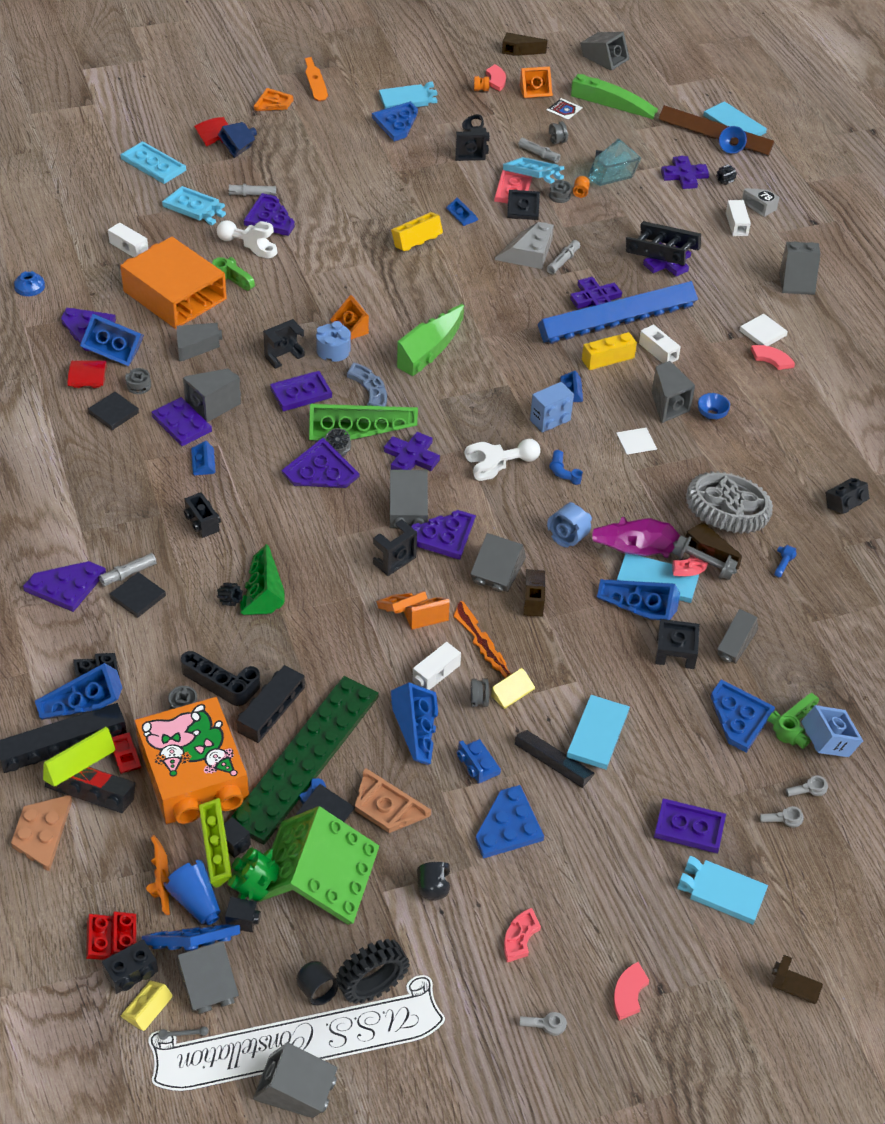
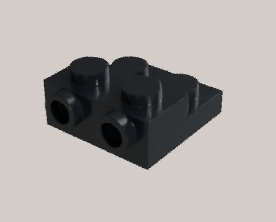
(472, 145)

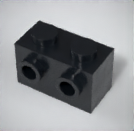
(847, 495)
(201, 514)
(130, 966)

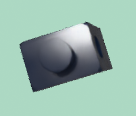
(237, 137)

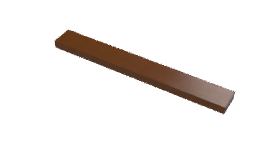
(712, 129)

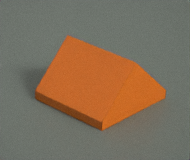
(536, 82)
(353, 317)
(428, 612)

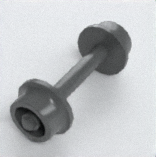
(727, 568)

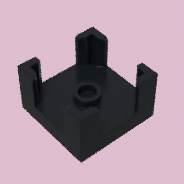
(282, 340)
(398, 551)
(677, 640)

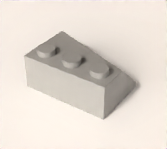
(529, 246)

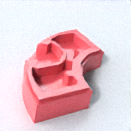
(497, 77)
(773, 356)
(688, 567)
(519, 933)
(627, 991)

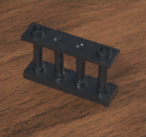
(664, 234)

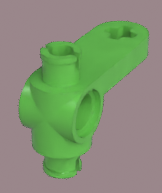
(234, 273)
(788, 725)

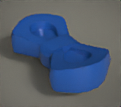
(314, 783)

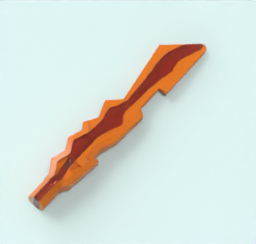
(482, 640)

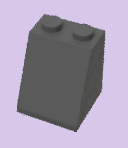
(606, 49)
(800, 268)
(671, 391)
(212, 392)
(408, 496)
(498, 563)
(207, 977)
(296, 1081)

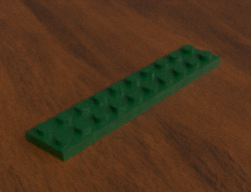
(304, 759)

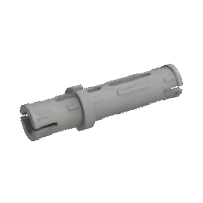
(544, 152)
(251, 190)
(567, 253)
(120, 572)

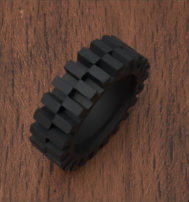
(381, 953)

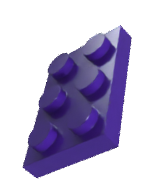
(301, 390)
(181, 421)
(690, 825)

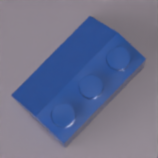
(111, 340)

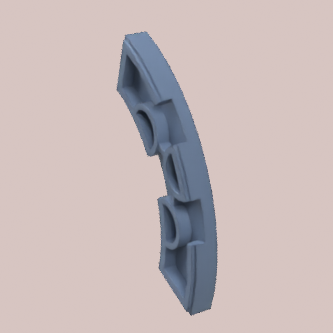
(371, 382)

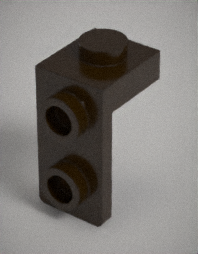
(795, 983)

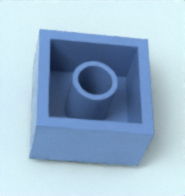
(551, 407)
(831, 731)

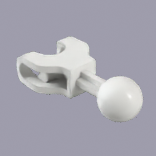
(253, 237)
(494, 459)

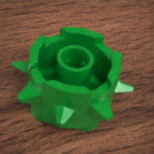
(253, 874)

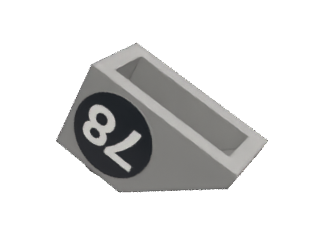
(760, 200)

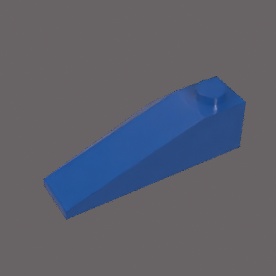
(643, 598)
(83, 694)
(415, 714)

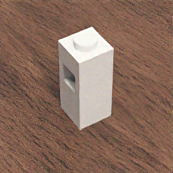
(738, 218)
(127, 240)
(659, 344)
(436, 666)

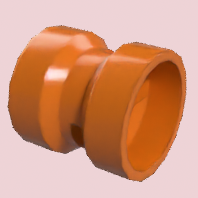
(481, 83)
(581, 186)

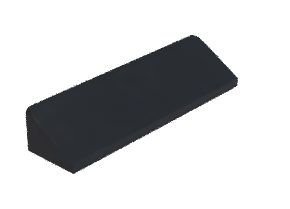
(553, 758)

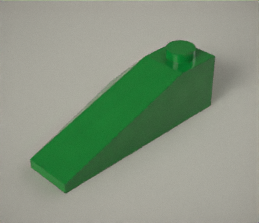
(264, 587)

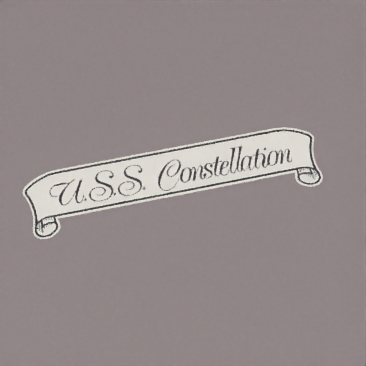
(324, 1035)

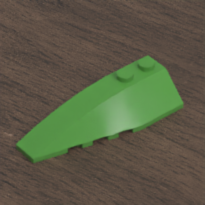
(610, 95)
(428, 341)
(359, 420)

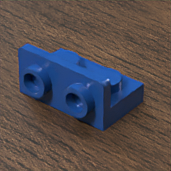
(478, 760)

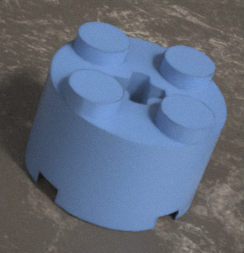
(333, 341)
(569, 525)

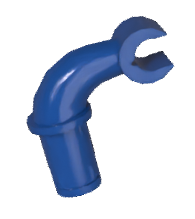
(558, 469)

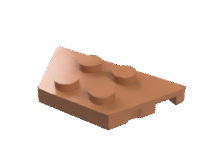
(387, 805)
(41, 829)

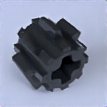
(726, 174)
(229, 594)

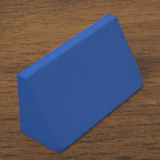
(461, 212)
(574, 384)
(203, 459)

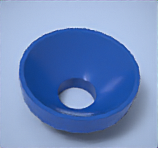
(729, 133)
(31, 286)
(713, 402)

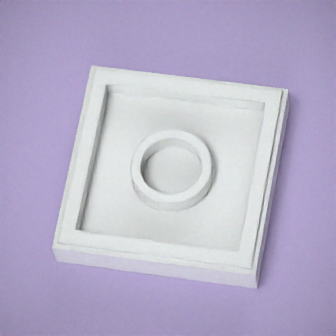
(763, 330)

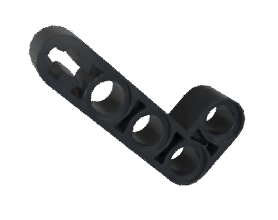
(231, 688)

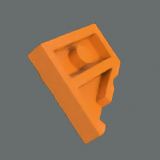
(273, 100)
(399, 601)

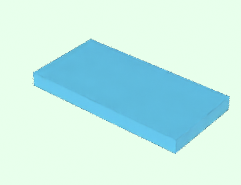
(730, 116)
(153, 162)
(650, 570)
(598, 732)

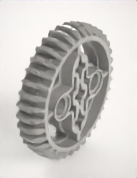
(729, 502)

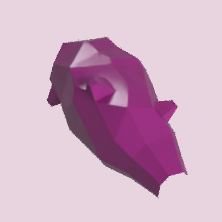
(638, 537)

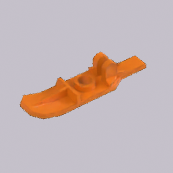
(315, 80)
(161, 874)

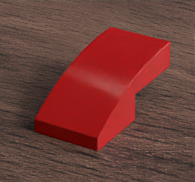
(125, 753)

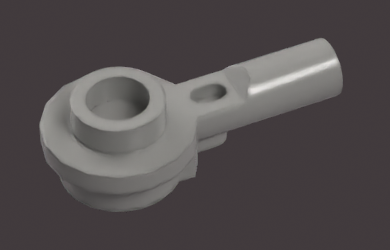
(815, 785)
(791, 817)
(553, 1023)

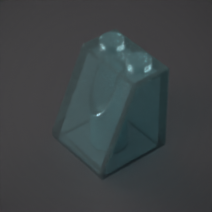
(614, 164)

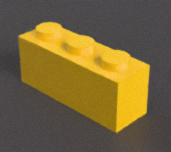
(417, 231)
(609, 351)

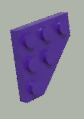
(270, 210)
(78, 320)
(320, 468)
(445, 534)
(65, 585)

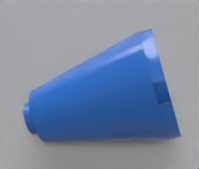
(194, 892)

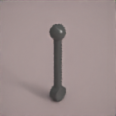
(164, 1034)

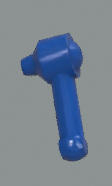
(787, 553)

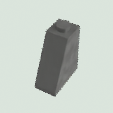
(197, 339)
(738, 636)

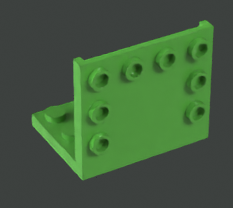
(323, 862)

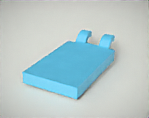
(417, 94)
(534, 168)
(194, 204)
(723, 889)

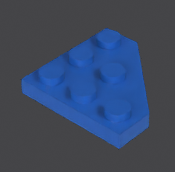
(396, 120)
(740, 714)
(508, 824)
(191, 937)

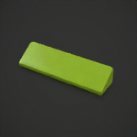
(78, 757)
(215, 842)

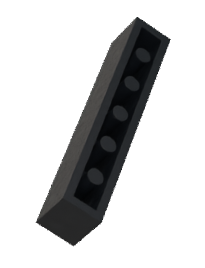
(49, 740)

